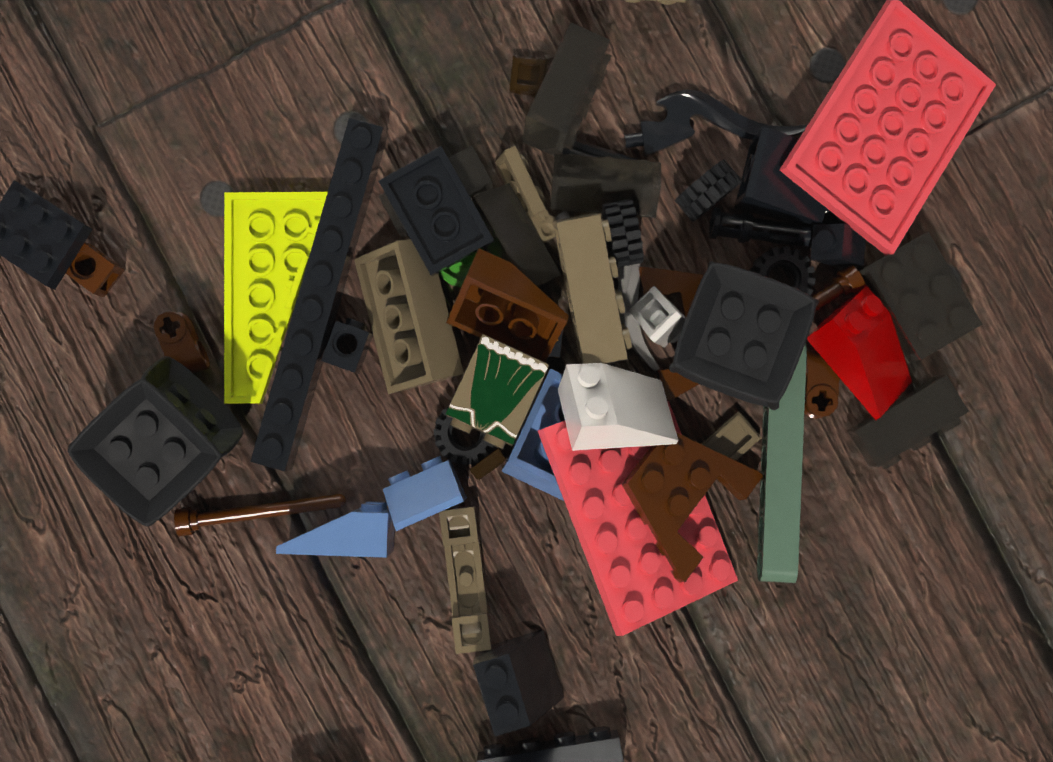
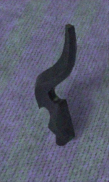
(676, 128)

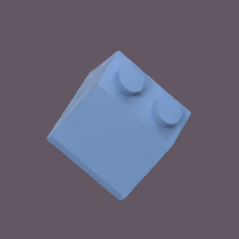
(423, 493)

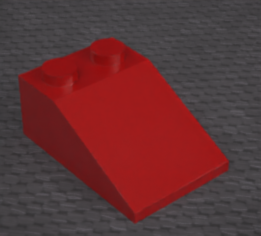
(864, 351)

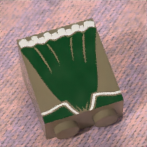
(496, 392)

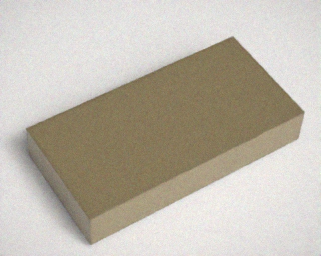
(733, 437)

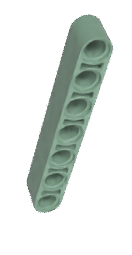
(782, 483)

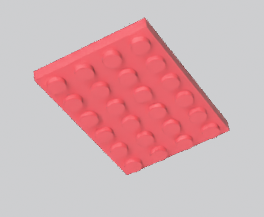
(888, 127)
(618, 546)

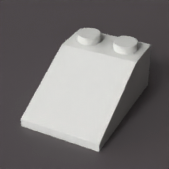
(614, 408)

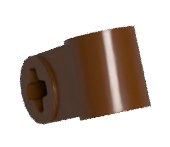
(184, 344)
(820, 381)

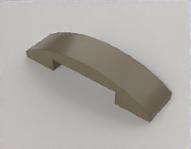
(465, 580)

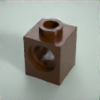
(105, 273)

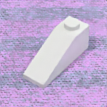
(658, 317)

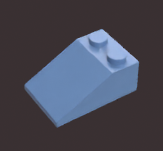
(527, 457)
(356, 534)

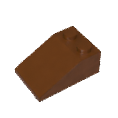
(507, 307)

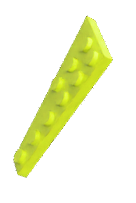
(264, 266)

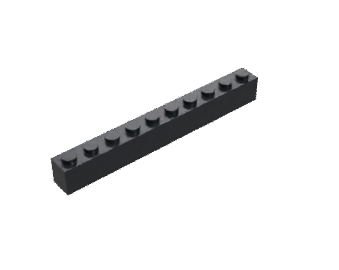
(319, 295)

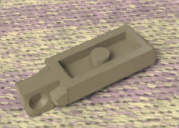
(515, 170)

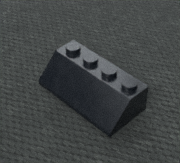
(597, 746)

